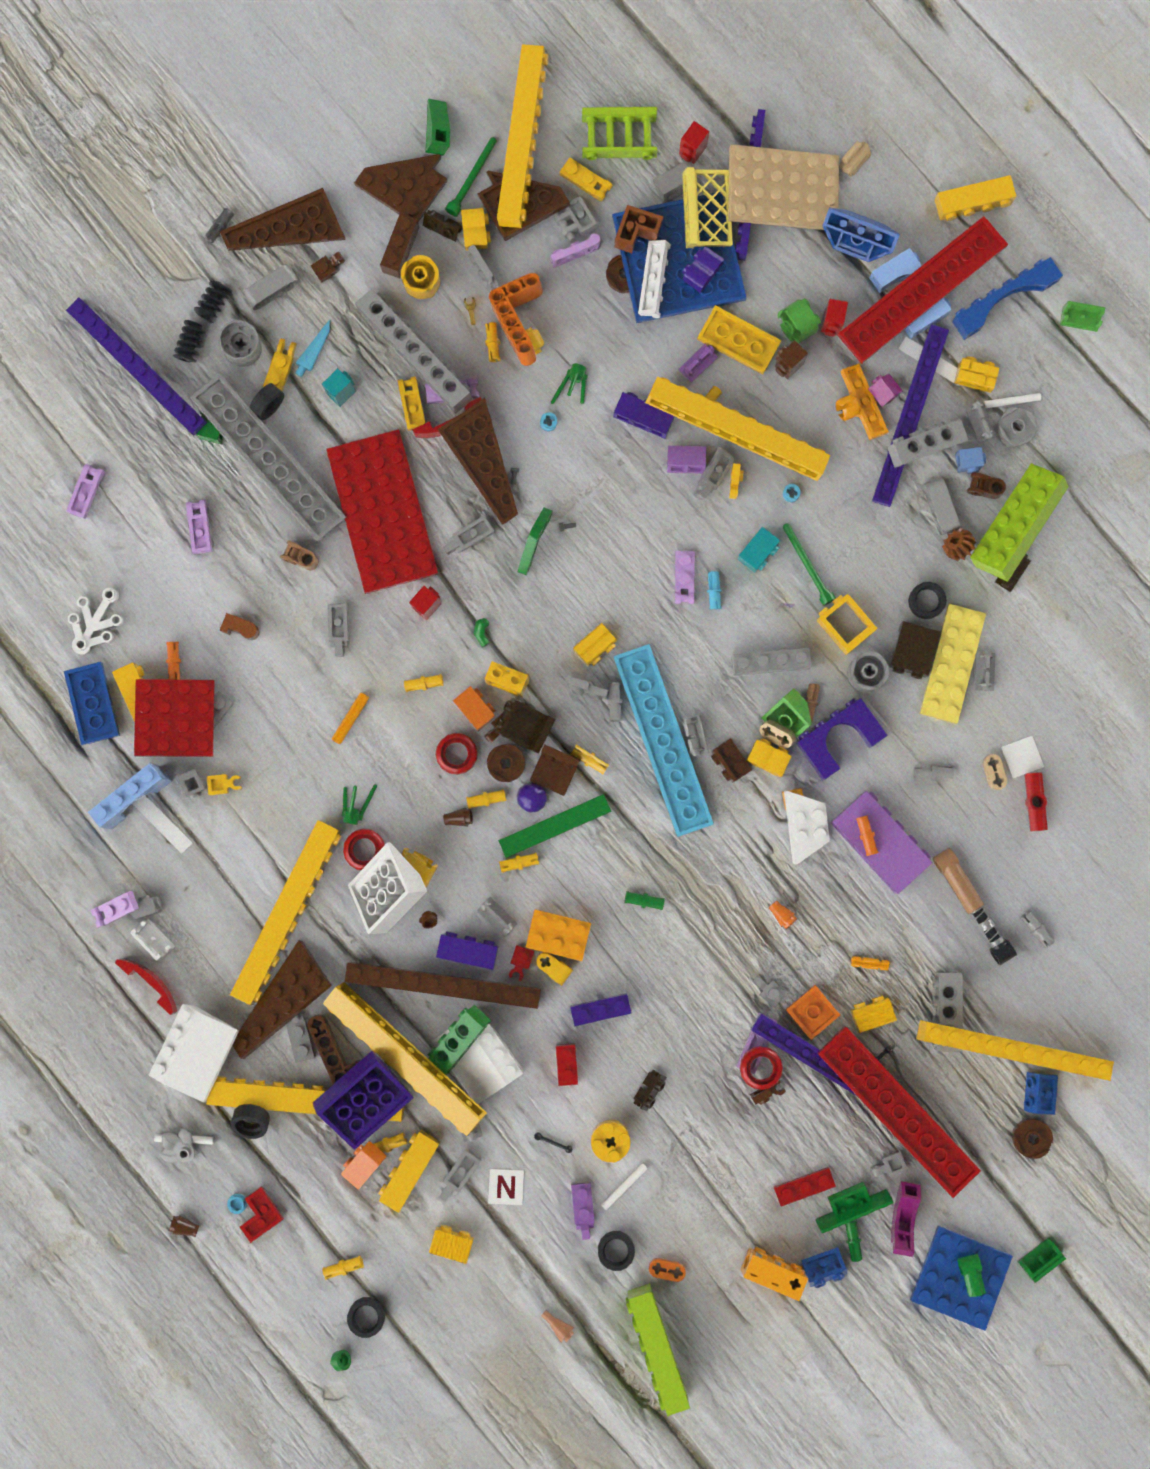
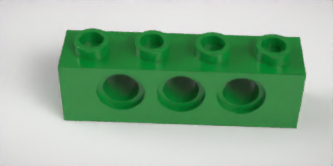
(476, 1023)

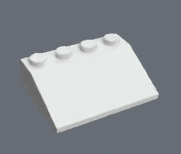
(386, 890)
(193, 1052)
(485, 1065)

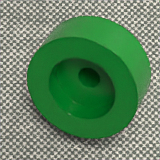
(340, 1360)

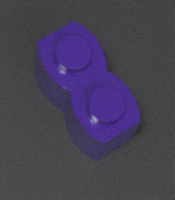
(702, 269)

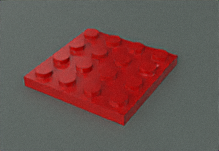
(174, 718)

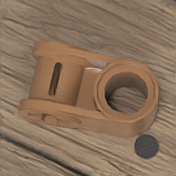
(297, 554)

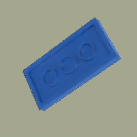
(91, 703)

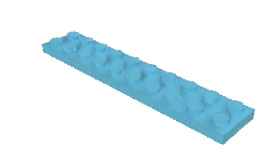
(663, 740)

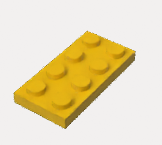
(739, 339)

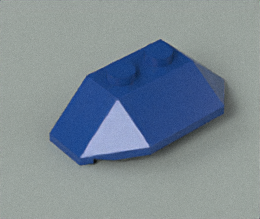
(859, 235)

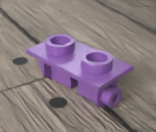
(698, 362)

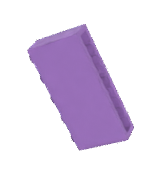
(898, 855)

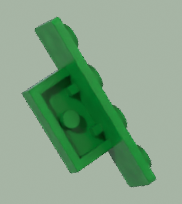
(851, 1205)

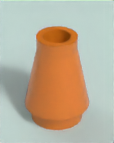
(782, 914)

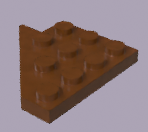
(404, 185)
(542, 203)

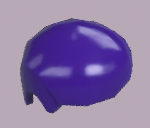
(531, 797)

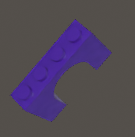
(855, 715)

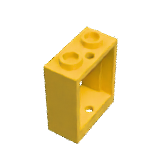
(839, 601)
(511, 682)

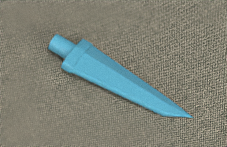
(310, 355)

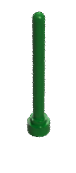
(454, 206)
(825, 595)

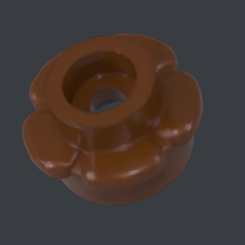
(428, 919)

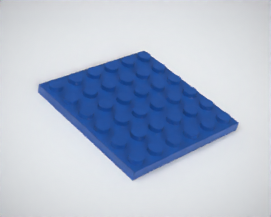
(677, 295)

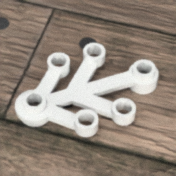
(94, 624)

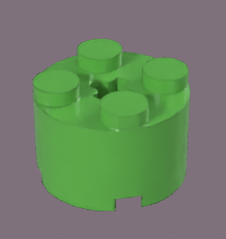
(799, 321)

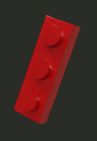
(804, 1186)

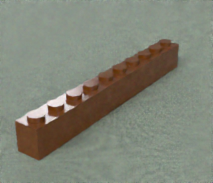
(442, 985)

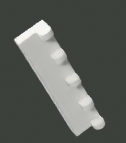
(653, 278)

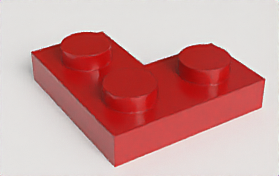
(265, 1215)

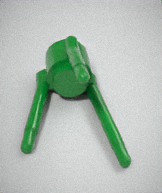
(576, 375)
(351, 814)

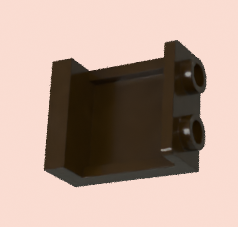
(914, 650)
(524, 725)

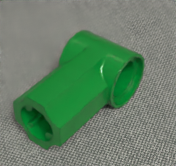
(971, 1270)

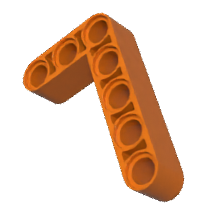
(504, 301)

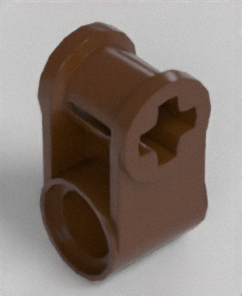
(985, 485)

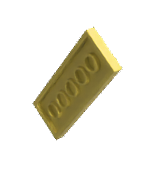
(952, 663)

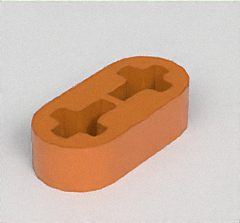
(667, 1275)

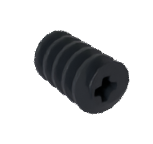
(212, 300)
(189, 341)

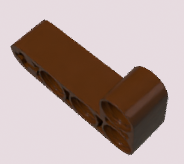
(333, 1049)

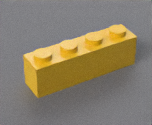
(975, 197)
(126, 681)
(409, 1171)

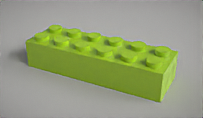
(1019, 522)
(658, 1350)

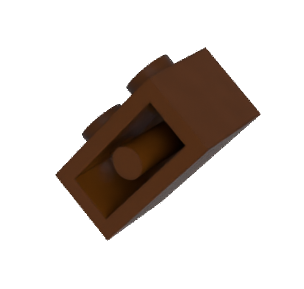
(790, 359)

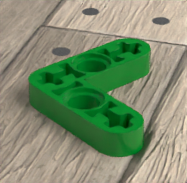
(533, 539)

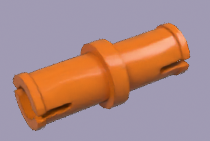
(173, 660)
(867, 835)

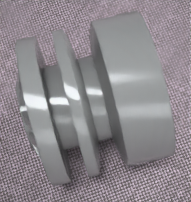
(235, 334)

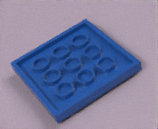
(943, 1286)

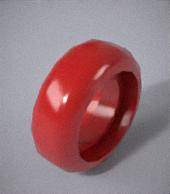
(441, 753)
(351, 841)
(772, 1079)

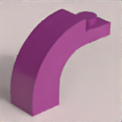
(904, 1217)

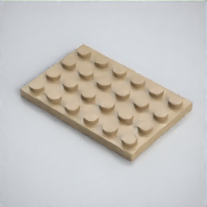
(781, 186)

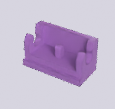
(686, 459)

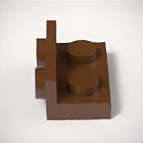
(731, 761)

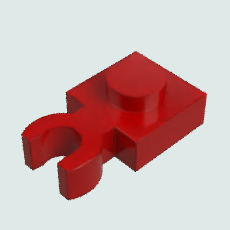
(521, 959)

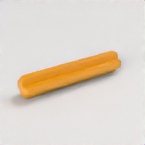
(350, 718)

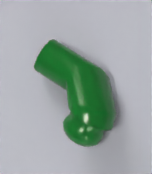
(479, 630)

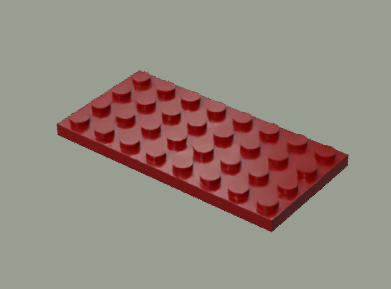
(382, 511)

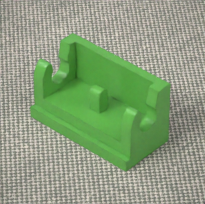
(1082, 316)

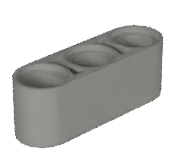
(271, 287)
(941, 506)

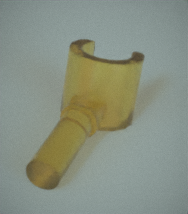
(470, 307)

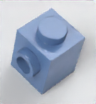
(970, 460)

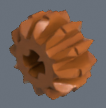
(959, 544)

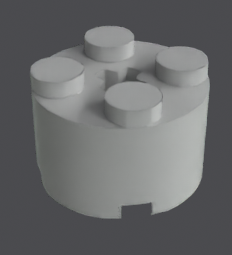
(859, 678)

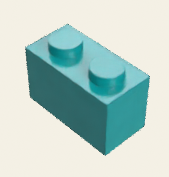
(339, 387)
(759, 549)

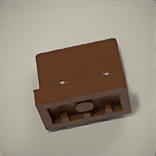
(554, 770)

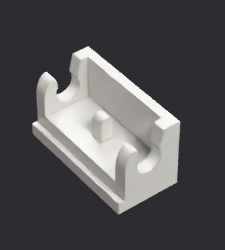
(152, 939)

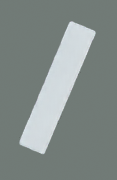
(943, 368)
(162, 823)

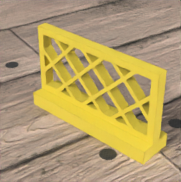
(691, 208)

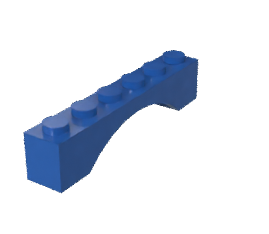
(1036, 279)

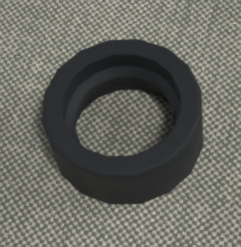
(267, 401)
(927, 586)
(253, 1113)
(616, 1266)
(354, 1328)

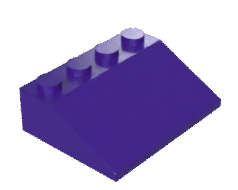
(362, 1100)

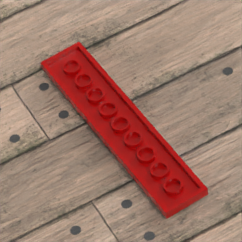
(922, 289)
(899, 1112)

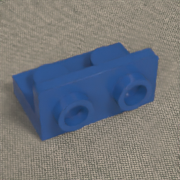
(1040, 1093)
(824, 1268)

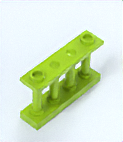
(627, 115)

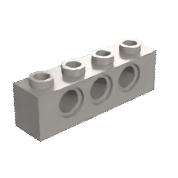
(902, 455)
(954, 1001)

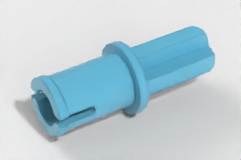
(714, 590)

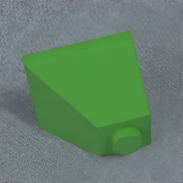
(790, 712)

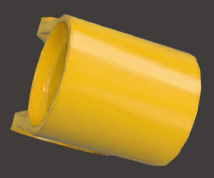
(556, 969)

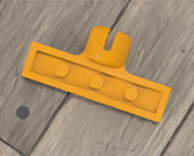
(860, 403)

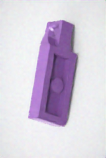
(583, 1208)

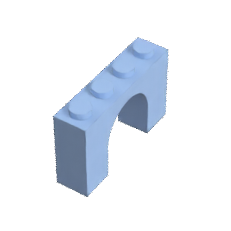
(898, 270)
(110, 810)

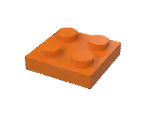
(812, 1012)

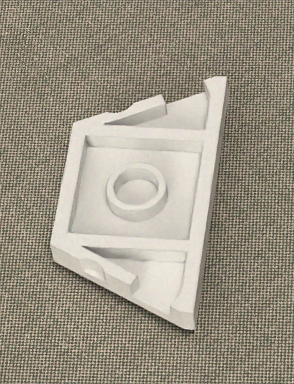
(806, 825)

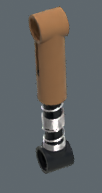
(949, 866)

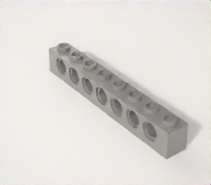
(369, 305)

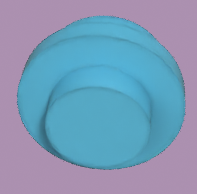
(237, 1203)

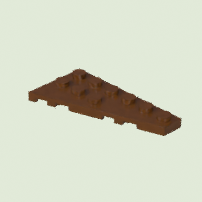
(293, 223)
(477, 450)
(290, 992)

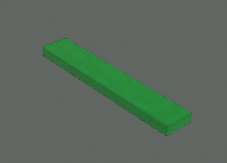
(554, 826)

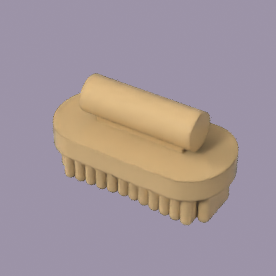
(855, 158)

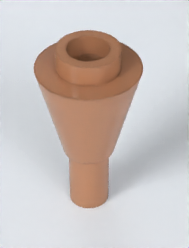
(560, 1328)

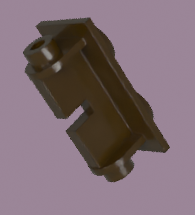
(434, 221)
(1015, 576)
(647, 1097)

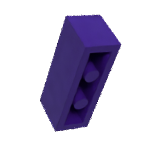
(642, 415)
(467, 950)
(600, 1009)

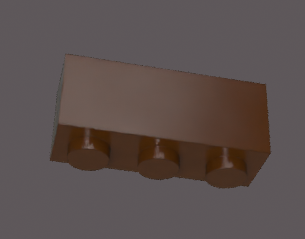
(399, 245)

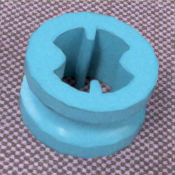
(543, 419)
(786, 495)

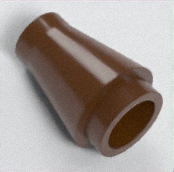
(461, 817)
(182, 1226)

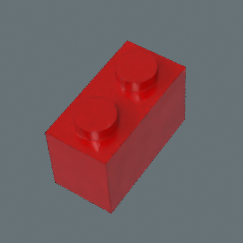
(693, 142)
(834, 317)
(425, 602)
(566, 1064)

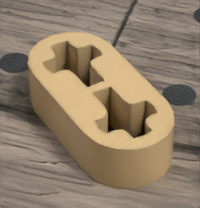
(777, 734)
(999, 770)

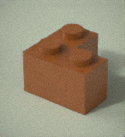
(634, 224)

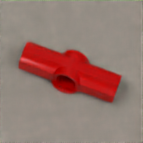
(1035, 788)

